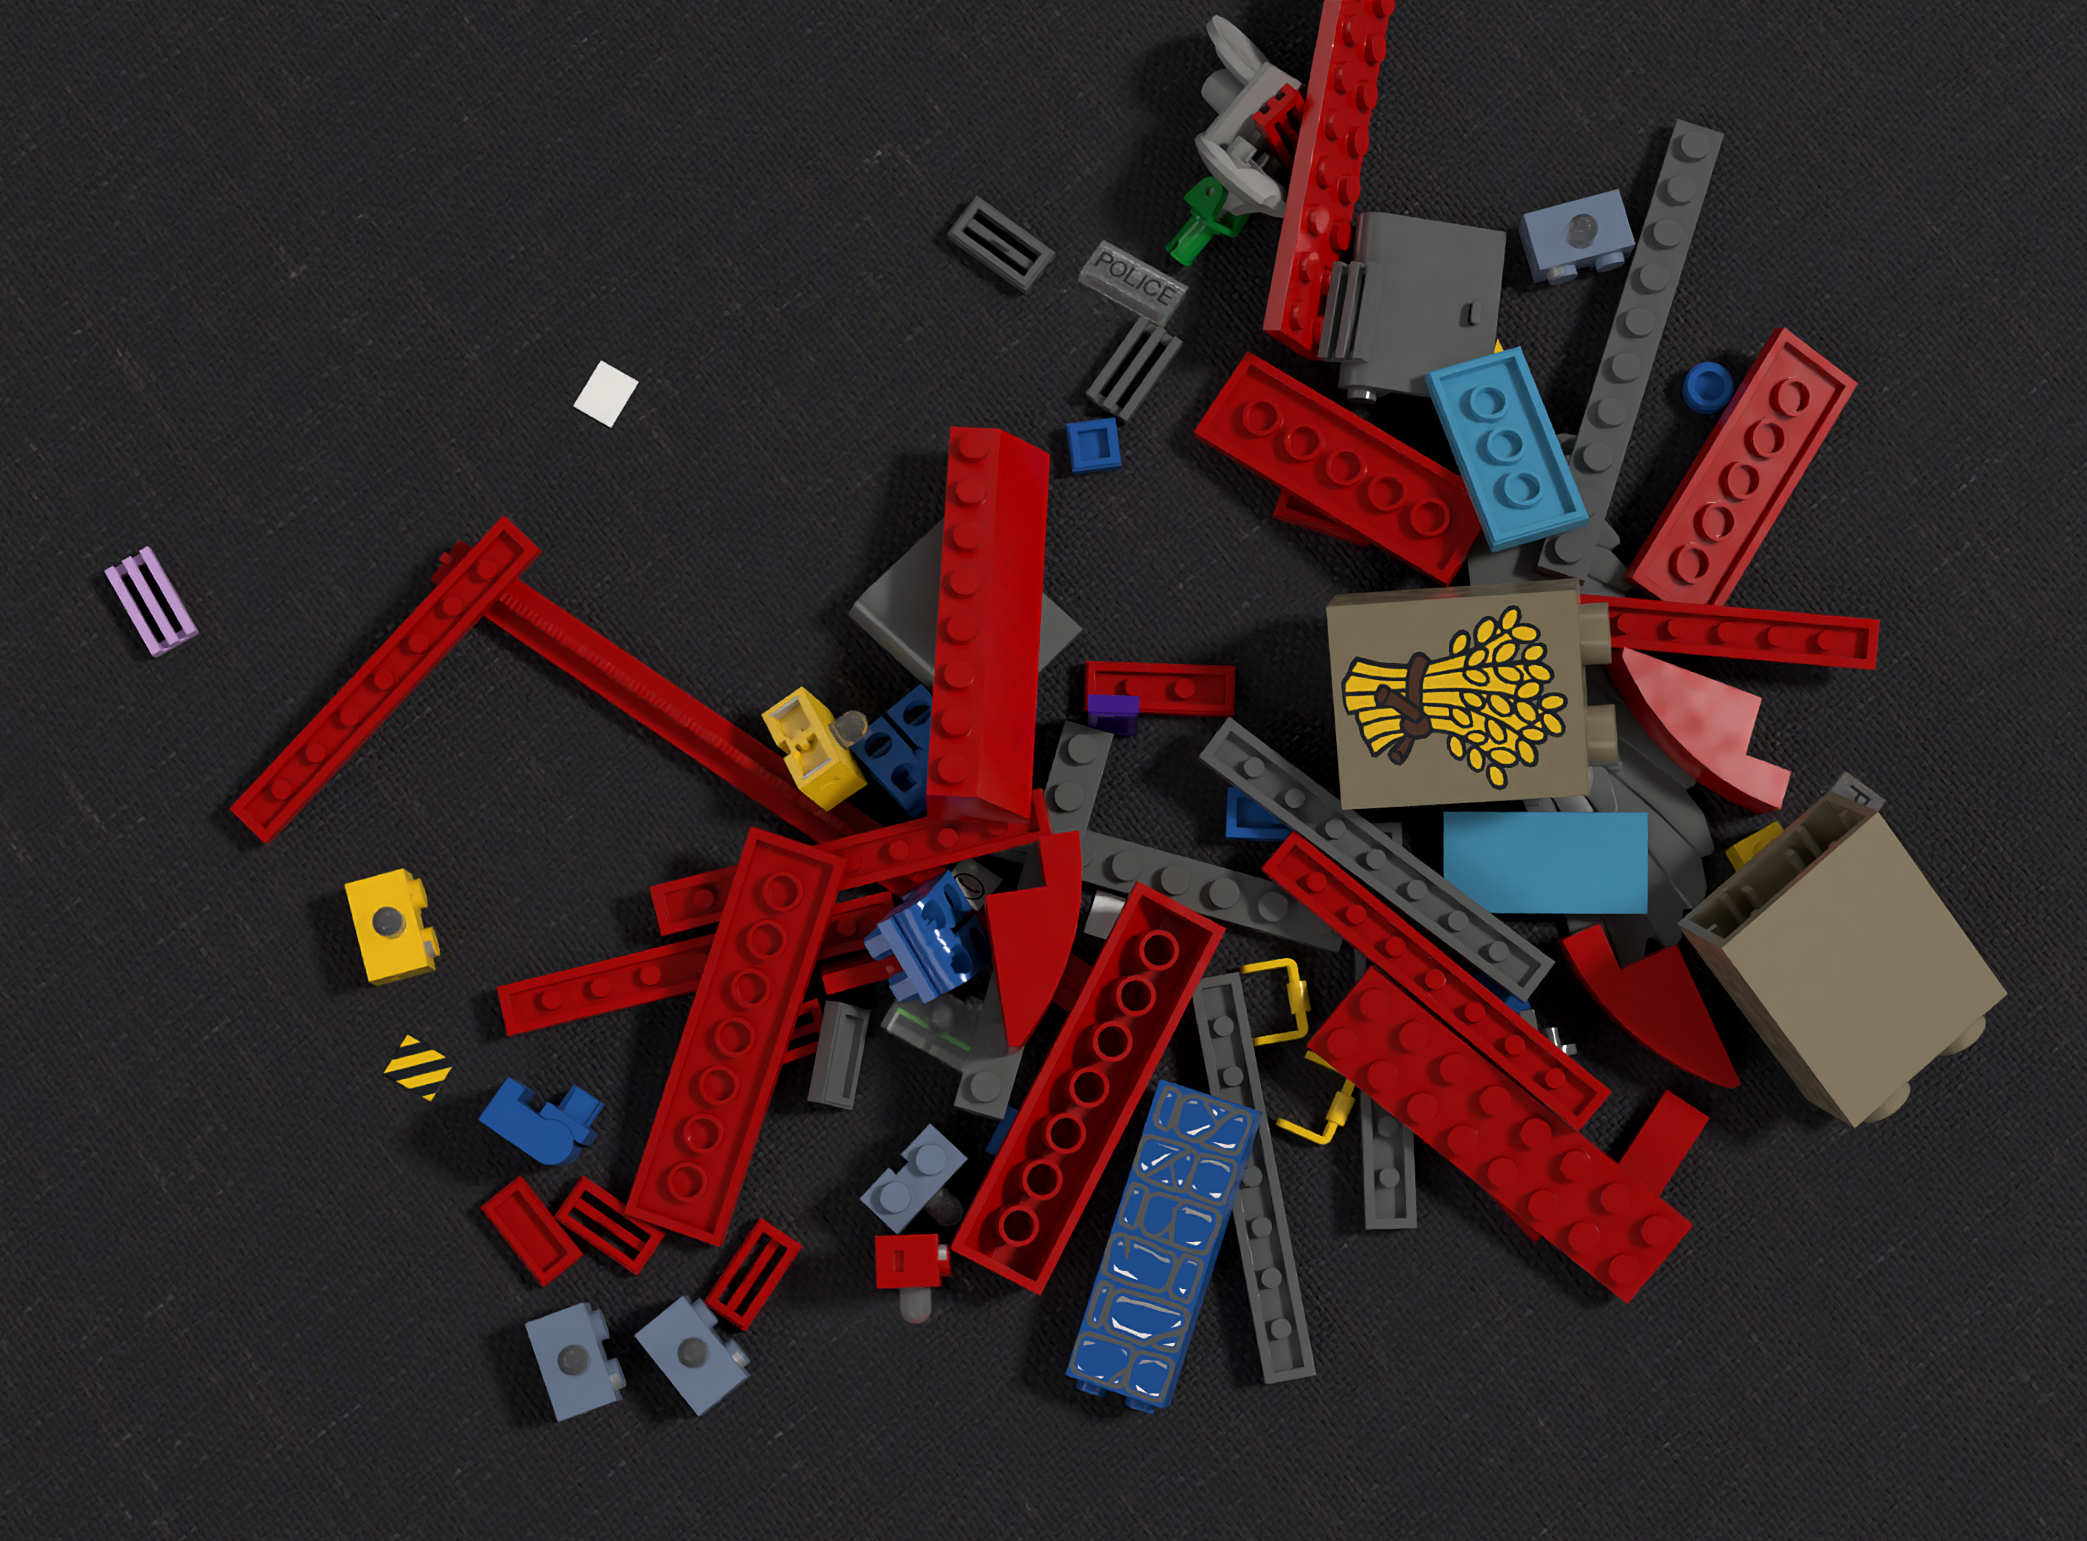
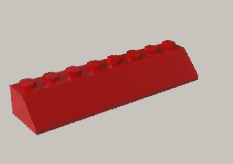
(988, 628)
(1087, 1088)

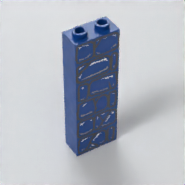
(1163, 1246)

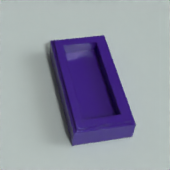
(1114, 713)

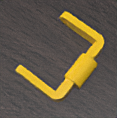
(1297, 996)
(1336, 1115)

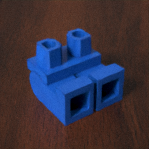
(895, 763)
(930, 940)
(549, 1135)

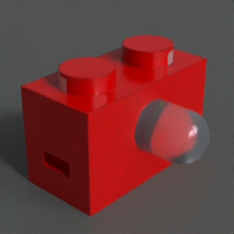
(914, 1267)

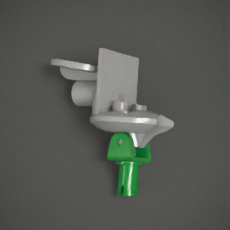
(1234, 146)

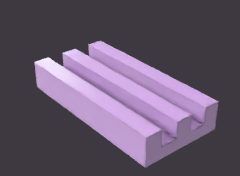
(131, 567)

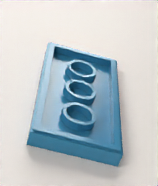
(1506, 449)
(1549, 861)

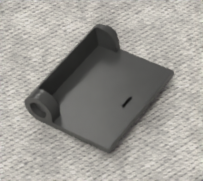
(1424, 301)
(904, 605)

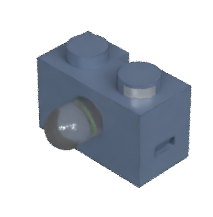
(1576, 236)
(919, 1184)
(693, 1353)
(575, 1361)

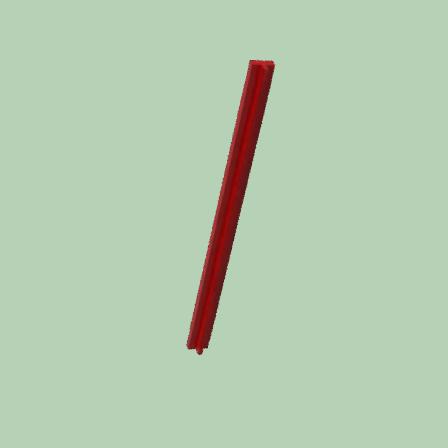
(696, 731)

